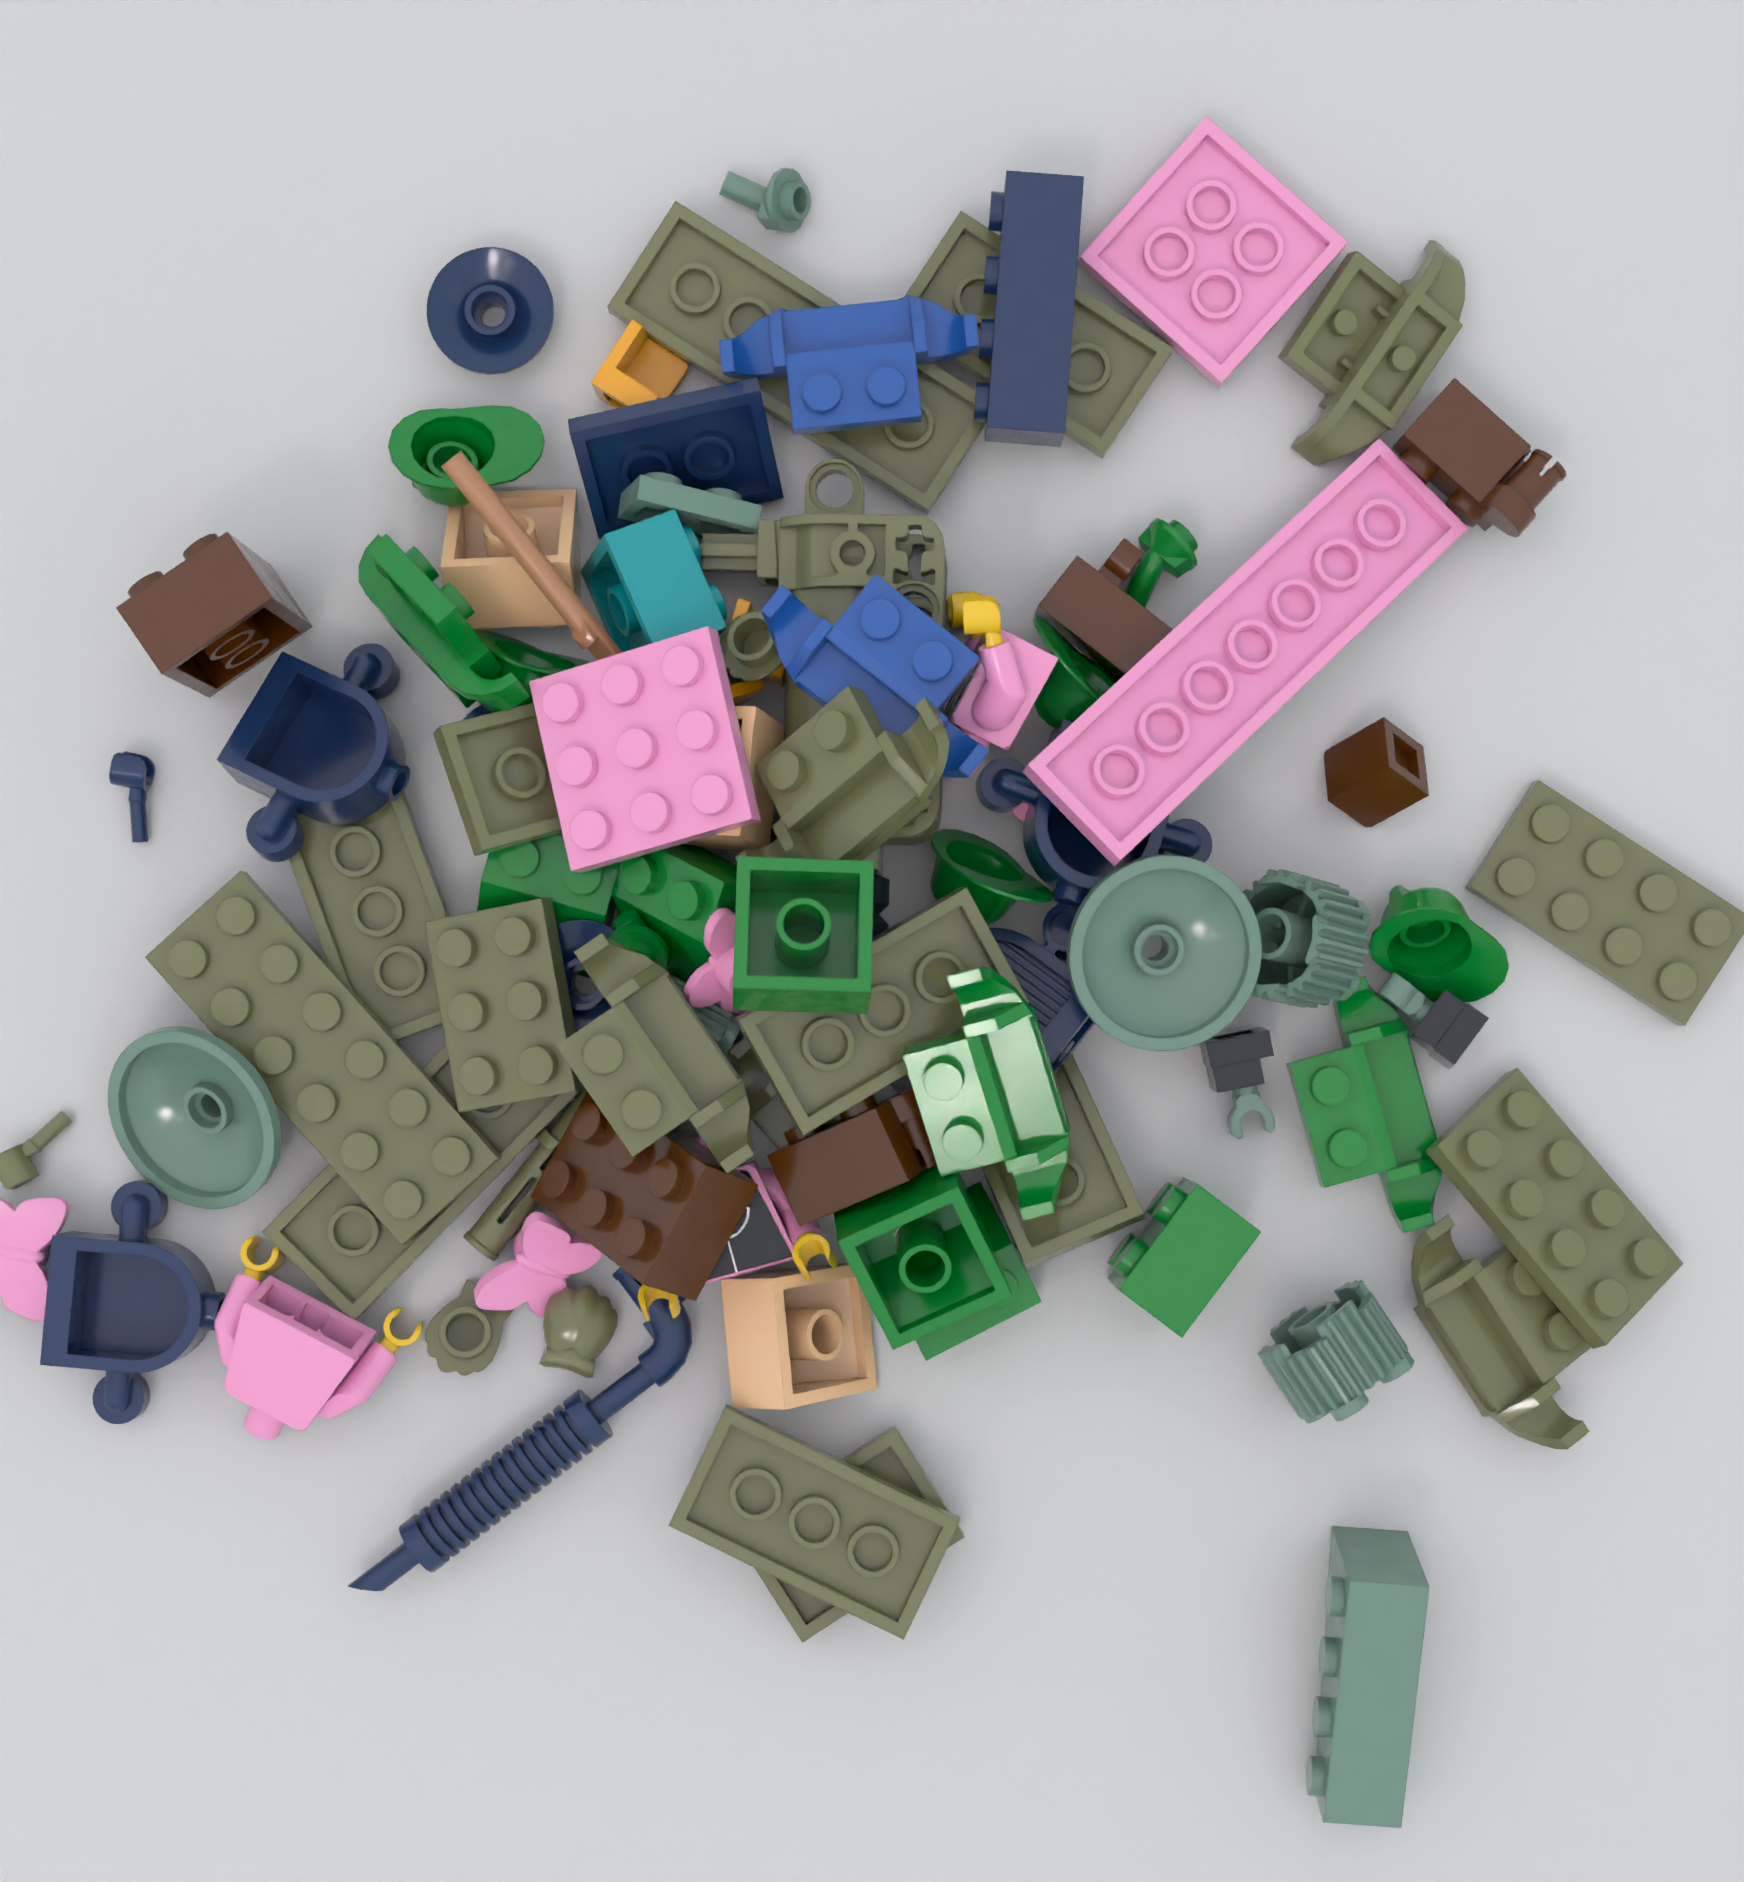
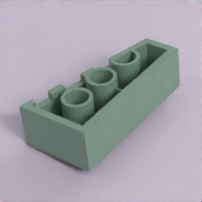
(1368, 1677)

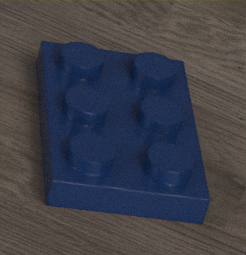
(699, 436)

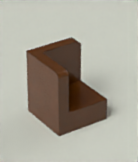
(1375, 773)

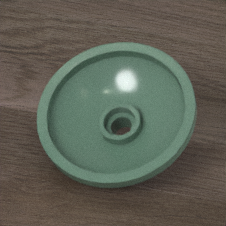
(1205, 958)
(194, 1117)

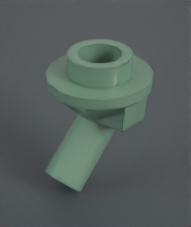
(779, 205)

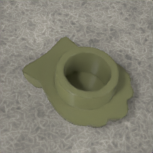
(749, 648)
(577, 1329)
(464, 1335)

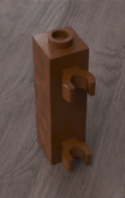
(1099, 615)

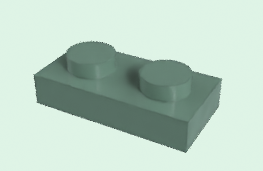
(703, 511)

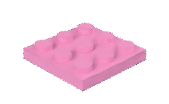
(1212, 252)
(644, 750)

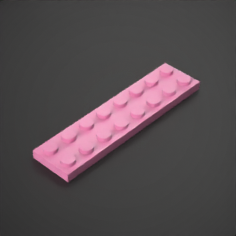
(1244, 652)

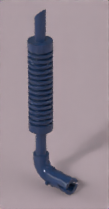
(535, 1457)

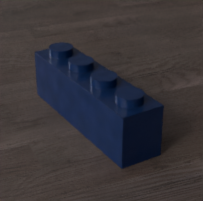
(1032, 308)

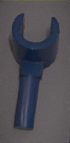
(136, 773)

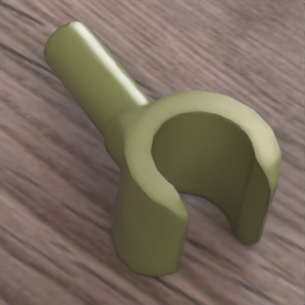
(16, 1164)

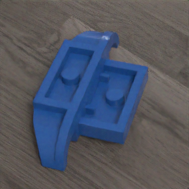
(852, 360)
(884, 650)

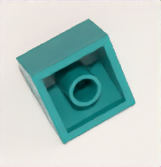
(652, 583)

